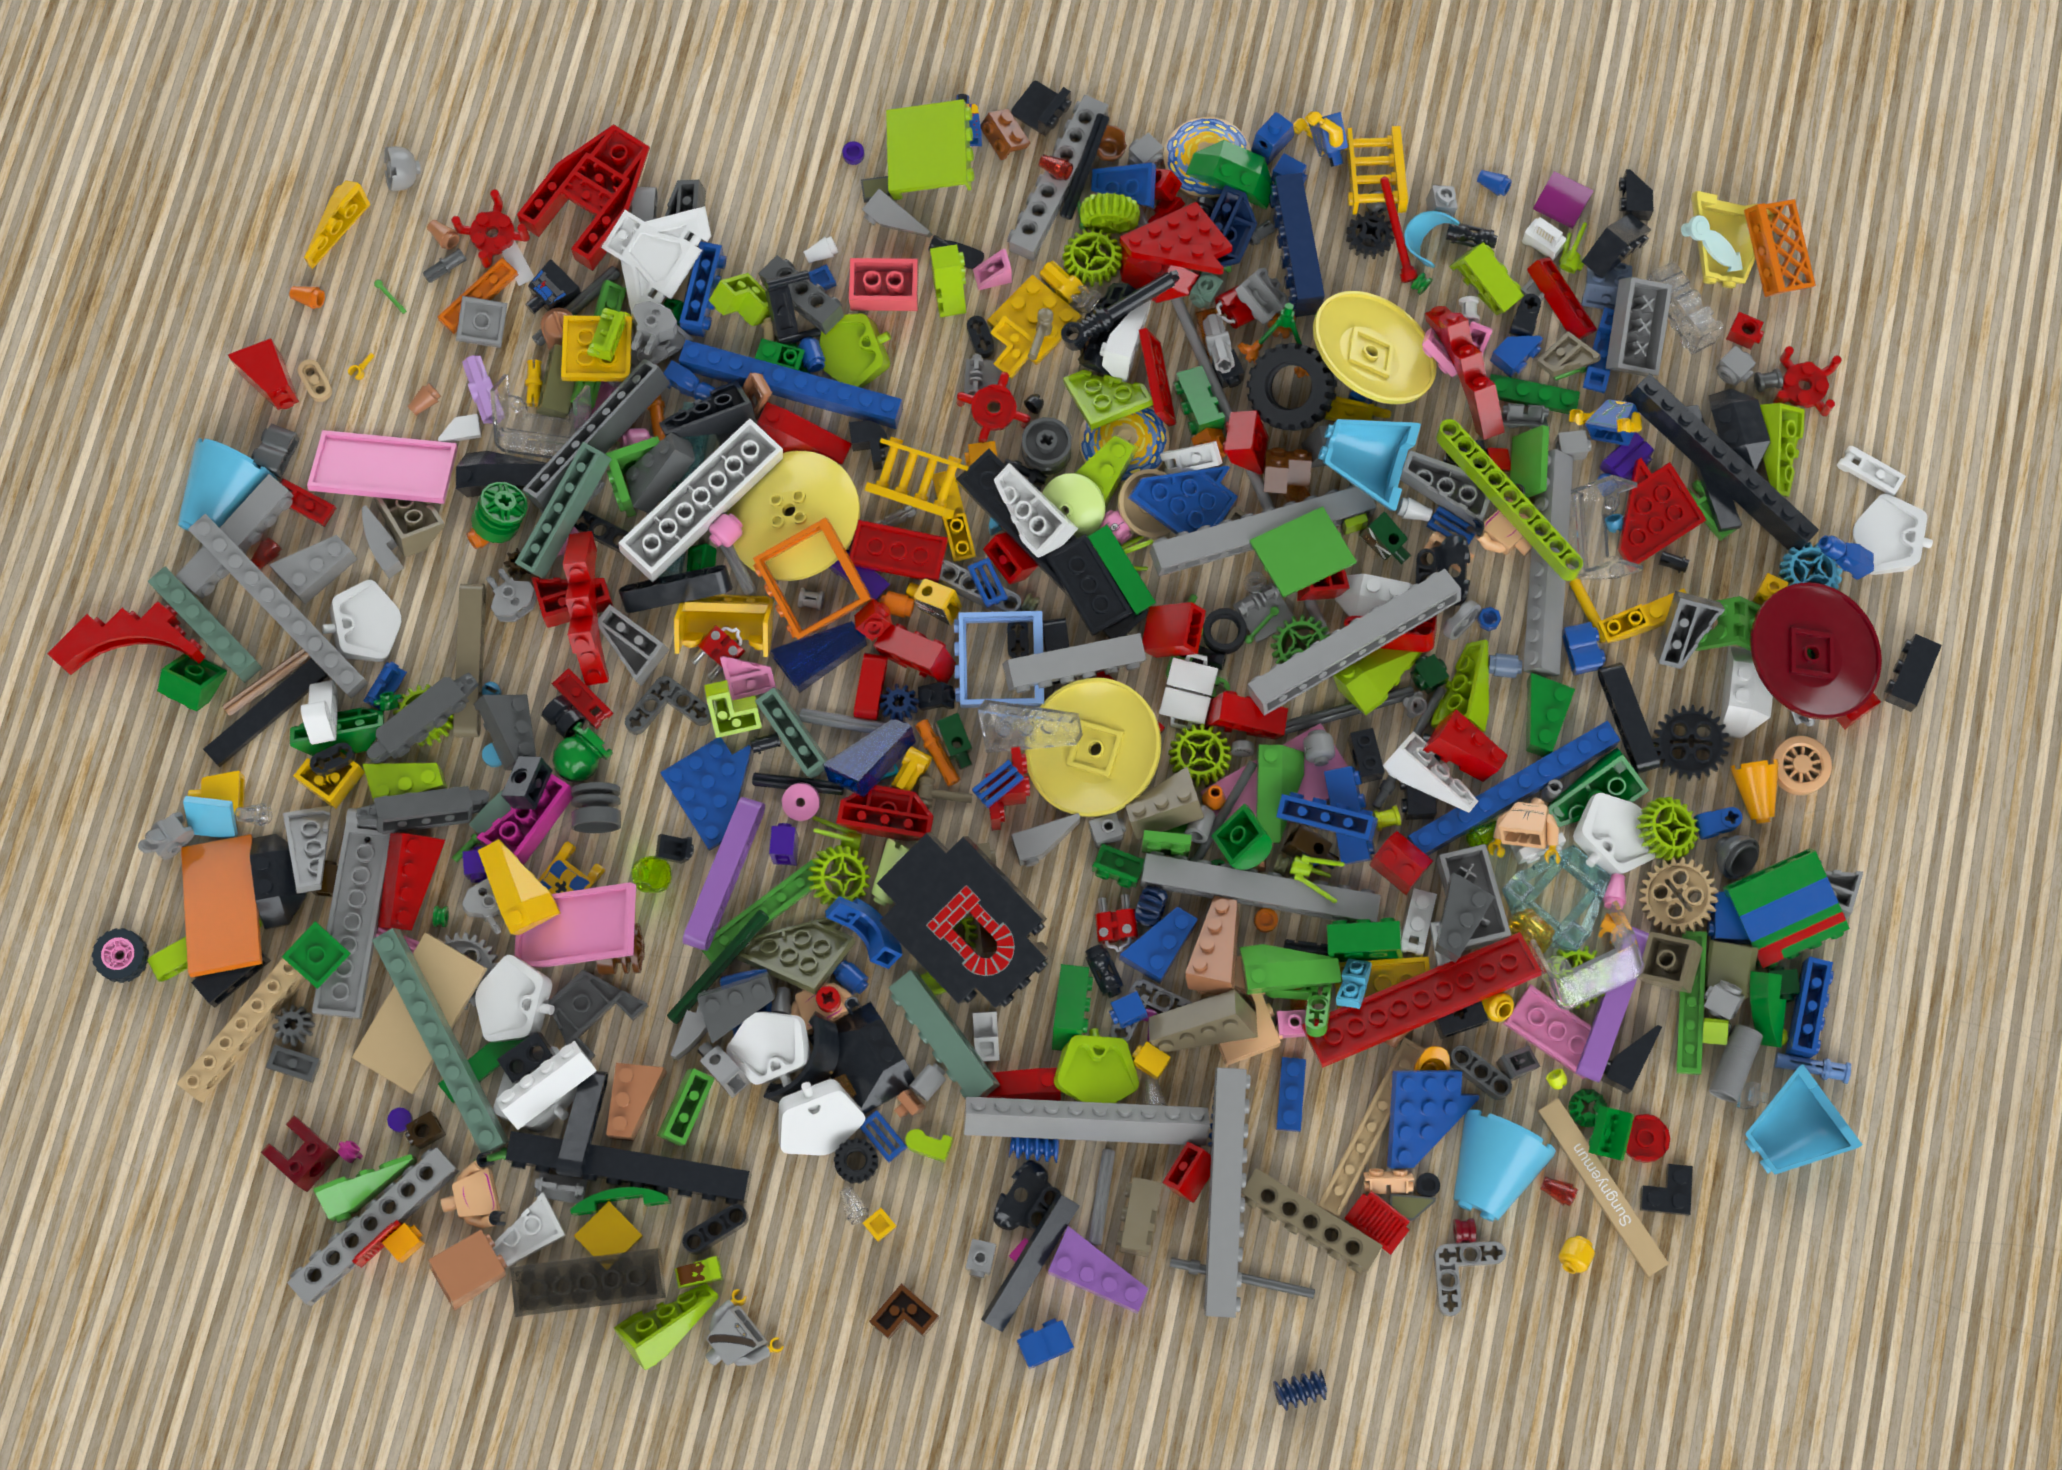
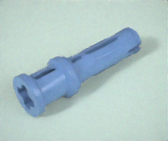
(1824, 1068)

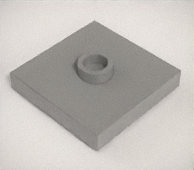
(481, 322)

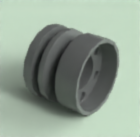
(595, 807)

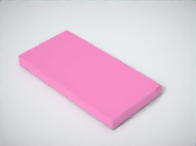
(1549, 1027)

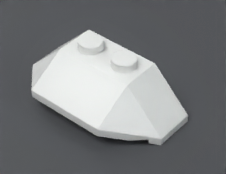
(1369, 592)
(1745, 698)

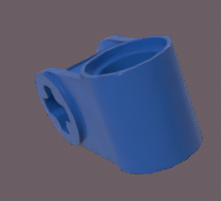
(1714, 823)

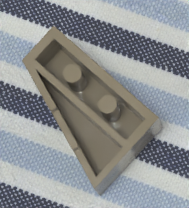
(1165, 805)
(1139, 1217)

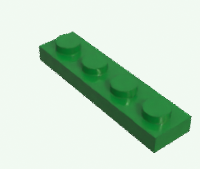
(1533, 393)

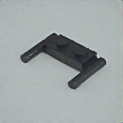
(782, 309)

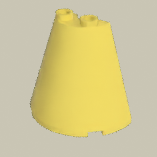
(1731, 223)

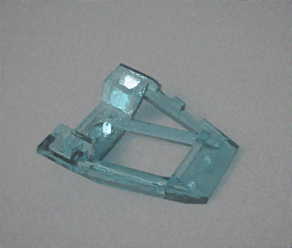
(1568, 933)

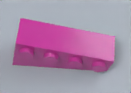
(525, 828)

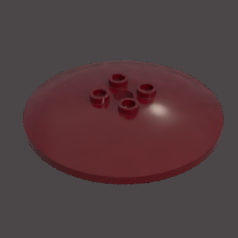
(1839, 635)

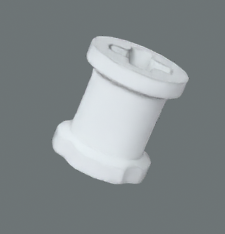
(1469, 308)

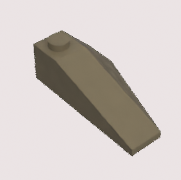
(410, 523)

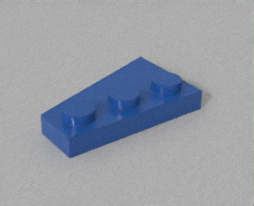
(1131, 180)

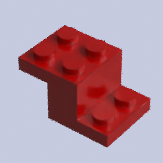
(1015, 796)

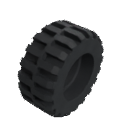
(1261, 387)

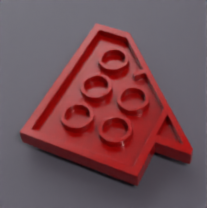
(1181, 240)
(1656, 512)

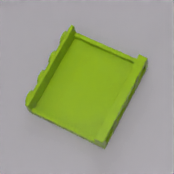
(929, 147)

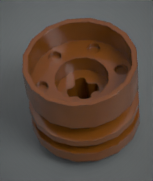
(610, 966)

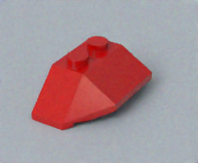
(1141, 272)
(886, 814)

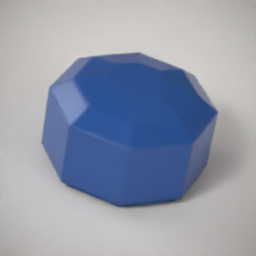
(1489, 619)

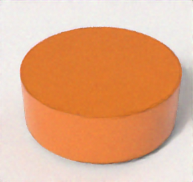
(1265, 920)

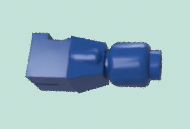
(686, 382)
(1849, 556)

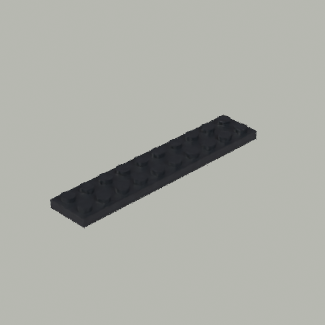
(981, 487)

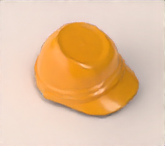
(1433, 1059)

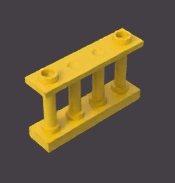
(1395, 159)
(920, 499)

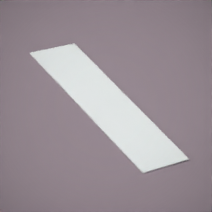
(517, 261)

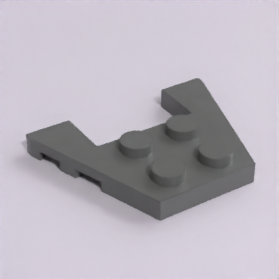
(585, 1002)

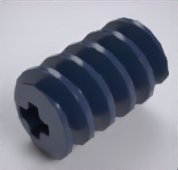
(1300, 1390)

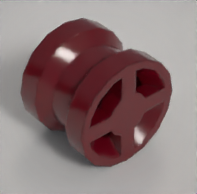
(1464, 1230)

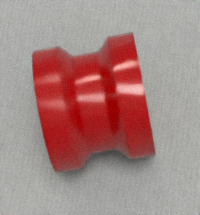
(831, 1002)

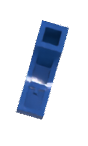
(865, 922)

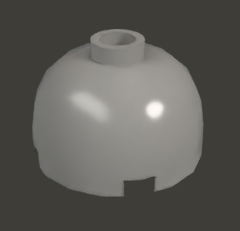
(400, 168)

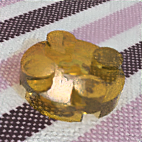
(1530, 921)

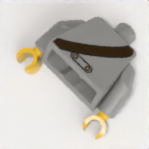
(736, 1337)

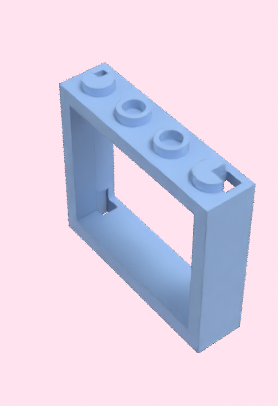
(961, 651)

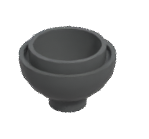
(1736, 855)

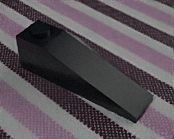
(718, 414)
(486, 467)

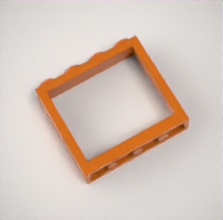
(774, 590)

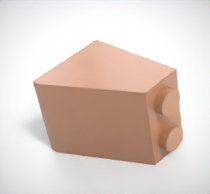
(467, 1268)

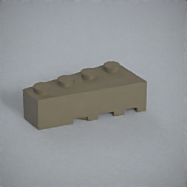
(1204, 1023)

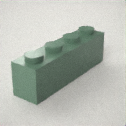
(792, 732)

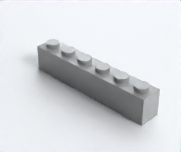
(243, 528)
(1073, 662)

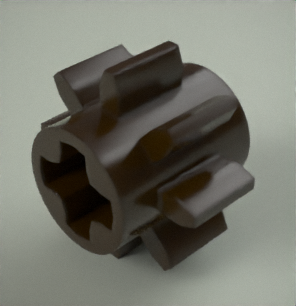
(512, 566)

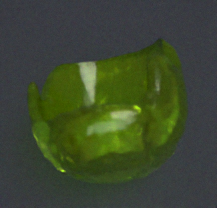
(651, 874)

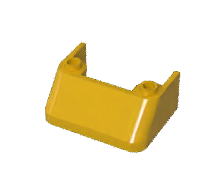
(747, 613)

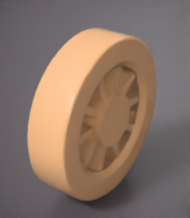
(1802, 765)

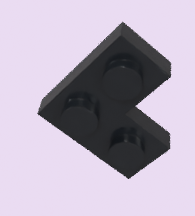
(1674, 1197)

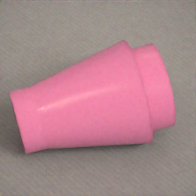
(1615, 891)

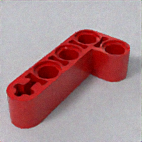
(1417, 639)

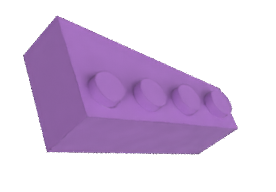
(1094, 1272)

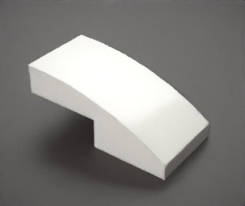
(986, 1035)

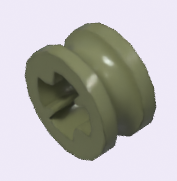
(1030, 603)
(1281, 865)

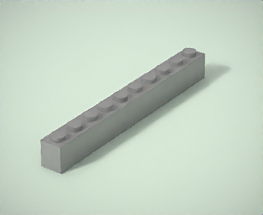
(1233, 537)
(1545, 586)
(278, 606)
(1354, 641)
(1257, 889)
(1086, 1121)
(1225, 1193)

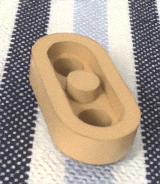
(316, 381)

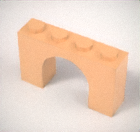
(1268, 1034)

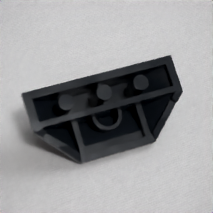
(1741, 424)
(274, 881)

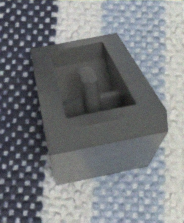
(1518, 1063)

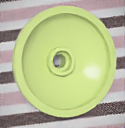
(1082, 499)

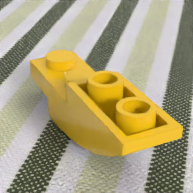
(957, 527)
(1637, 619)

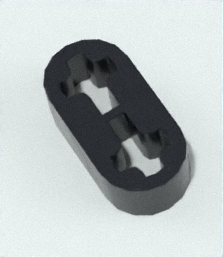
(985, 336)
(1012, 640)
(329, 754)

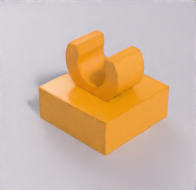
(1607, 925)

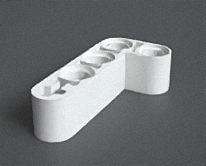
(321, 712)

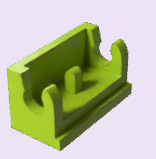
(607, 334)

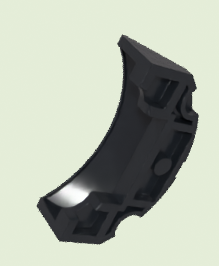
(1090, 353)
(821, 1063)

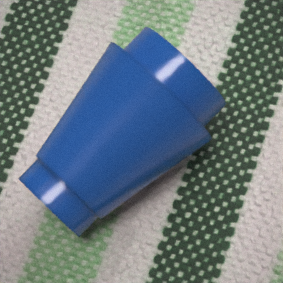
(1495, 182)

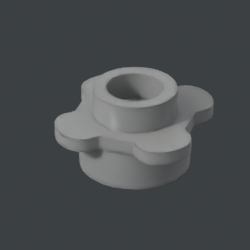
(1420, 707)

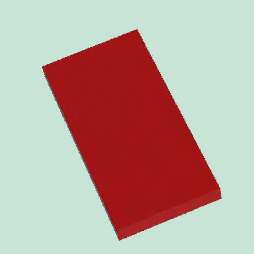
(1157, 377)
(898, 551)

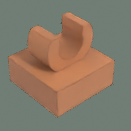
(910, 1104)

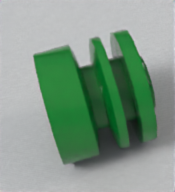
(499, 512)

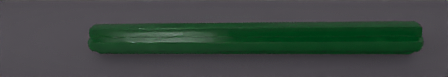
(718, 966)

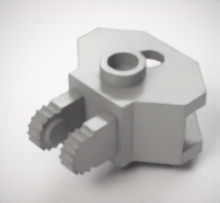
(652, 325)
(511, 598)
(167, 837)
(482, 906)

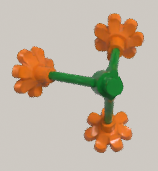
(1282, 324)

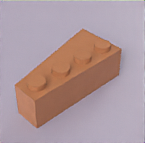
(1215, 952)

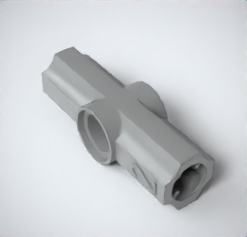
(1218, 343)

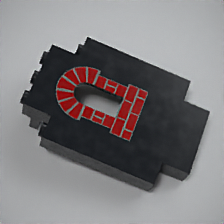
(935, 892)

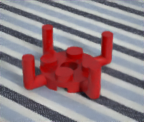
(487, 221)
(1810, 373)
(993, 421)

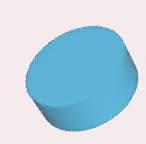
(490, 756)

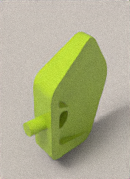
(855, 350)
(1096, 1069)

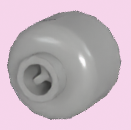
(1319, 747)

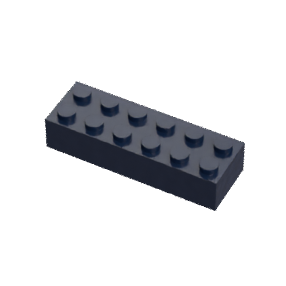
(1297, 244)

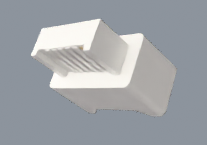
(1544, 238)

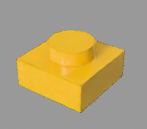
(879, 1224)

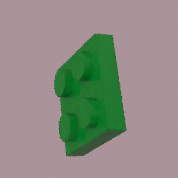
(316, 955)

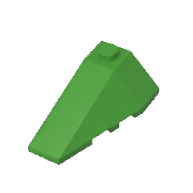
(1278, 773)
(1278, 969)
(348, 1196)

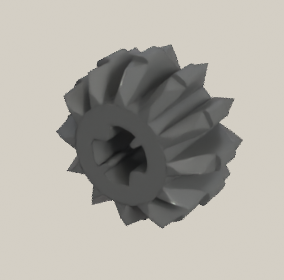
(300, 1017)

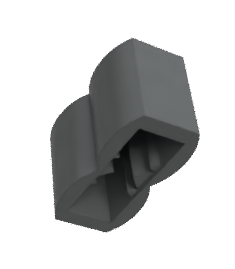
(276, 449)

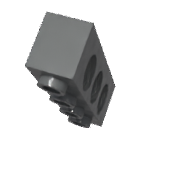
(822, 317)

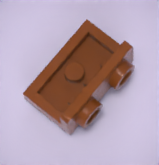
(1004, 133)

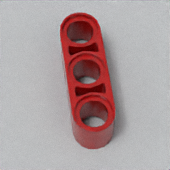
(870, 686)

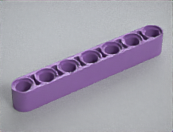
(723, 873)
(1607, 1024)

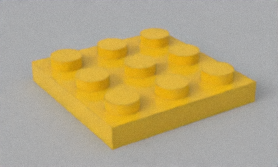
(1023, 310)
(580, 366)

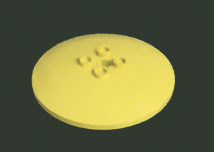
(1364, 322)
(817, 491)
(1128, 755)

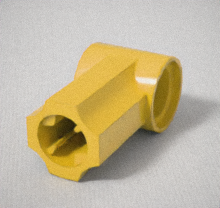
(1061, 281)
(913, 766)

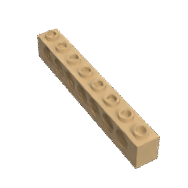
(241, 1031)

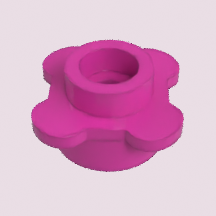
(349, 1151)

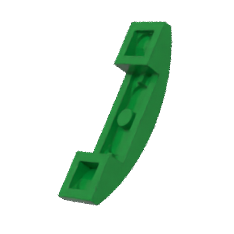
(590, 1204)

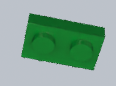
(1118, 866)
(1611, 1133)

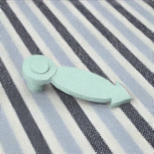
(1713, 242)

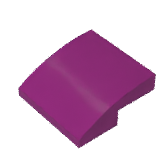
(1563, 199)

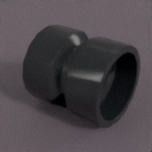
(560, 713)

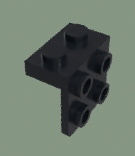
(1041, 107)

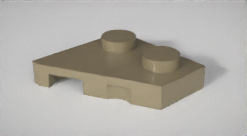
(1567, 355)

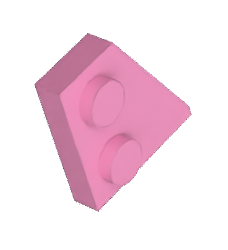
(1435, 349)
(746, 677)

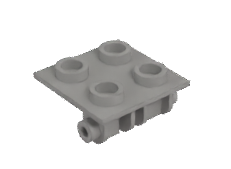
(980, 374)
(1257, 607)

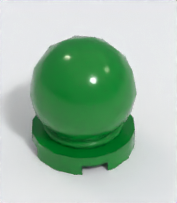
(579, 756)

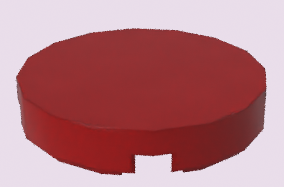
(1647, 1139)

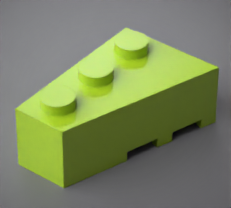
(1489, 278)
(948, 280)
(1109, 465)
(403, 778)

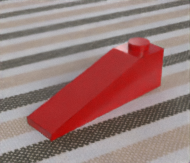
(799, 434)

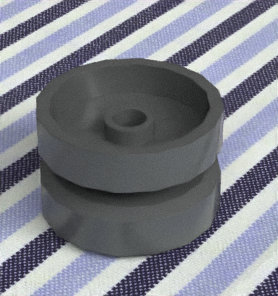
(1046, 445)

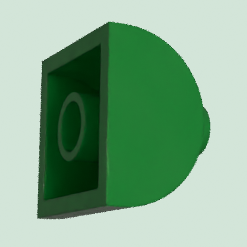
(1243, 839)

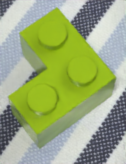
(743, 296)
(731, 715)

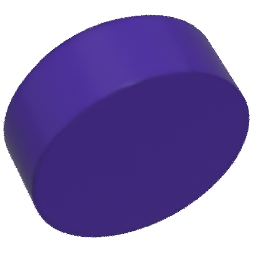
(853, 153)
(398, 1119)

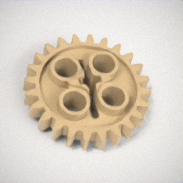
(1695, 883)

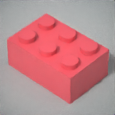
(883, 284)

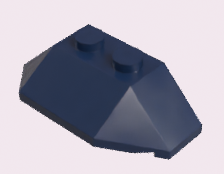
(1235, 221)

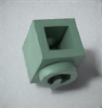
(1205, 290)

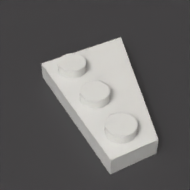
(530, 1233)

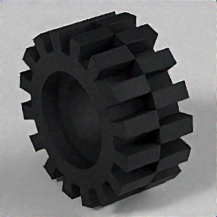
(866, 1171)

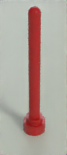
(1407, 272)

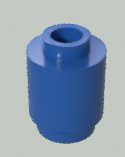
(813, 356)
(851, 977)

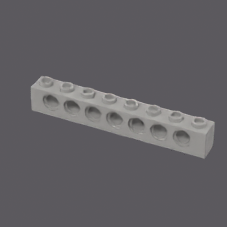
(1029, 245)
(443, 1172)

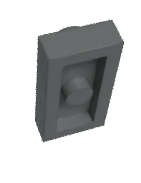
(293, 1063)

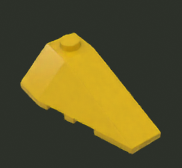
(518, 893)

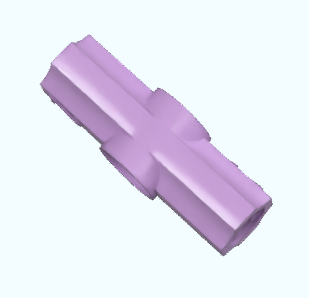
(479, 386)

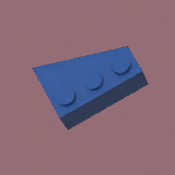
(1160, 945)

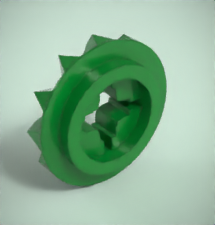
(1576, 1106)

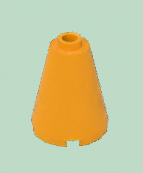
(1758, 788)

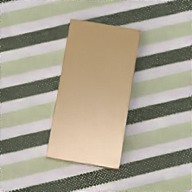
(393, 1041)

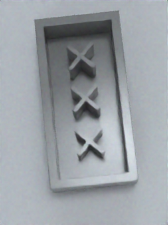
(1638, 326)
(1476, 867)

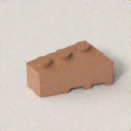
(631, 1097)

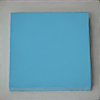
(210, 817)

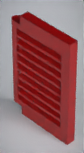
(1378, 1221)
(375, 1245)

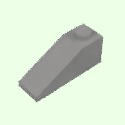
(889, 214)
(1038, 841)

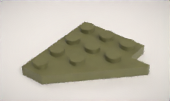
(800, 953)

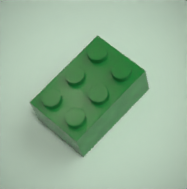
(1365, 940)

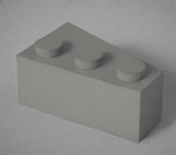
(314, 567)
(1845, 888)

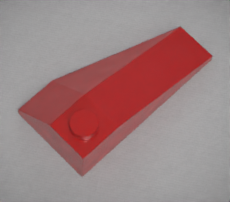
(1026, 1084)

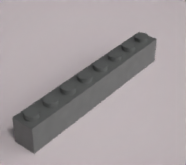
(601, 428)

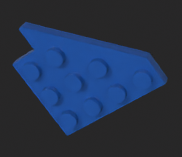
(1185, 498)
(709, 787)
(1422, 1112)

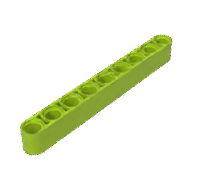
(1510, 510)

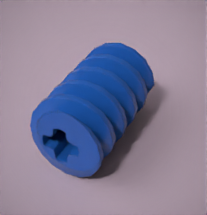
(1037, 1146)

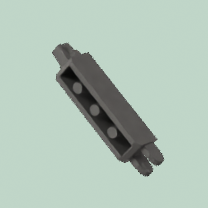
(421, 717)
(423, 809)

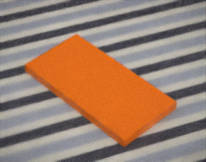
(220, 906)

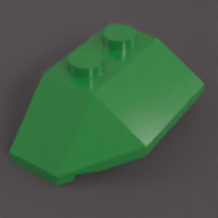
(1235, 167)
(354, 727)

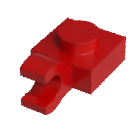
(1166, 207)

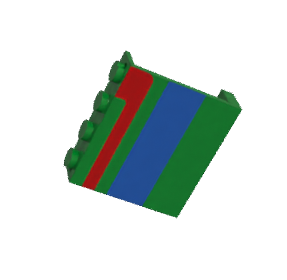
(1787, 908)

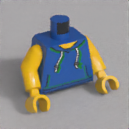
(1327, 134)
(1611, 422)

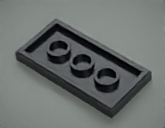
(1089, 585)

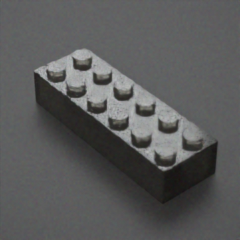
(587, 1282)

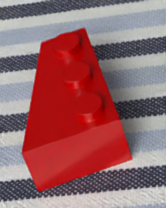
(1243, 714)

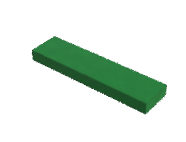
(1122, 569)
(485, 1061)

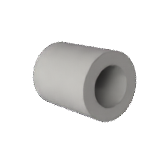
(1201, 828)
(928, 1081)

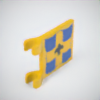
(564, 877)

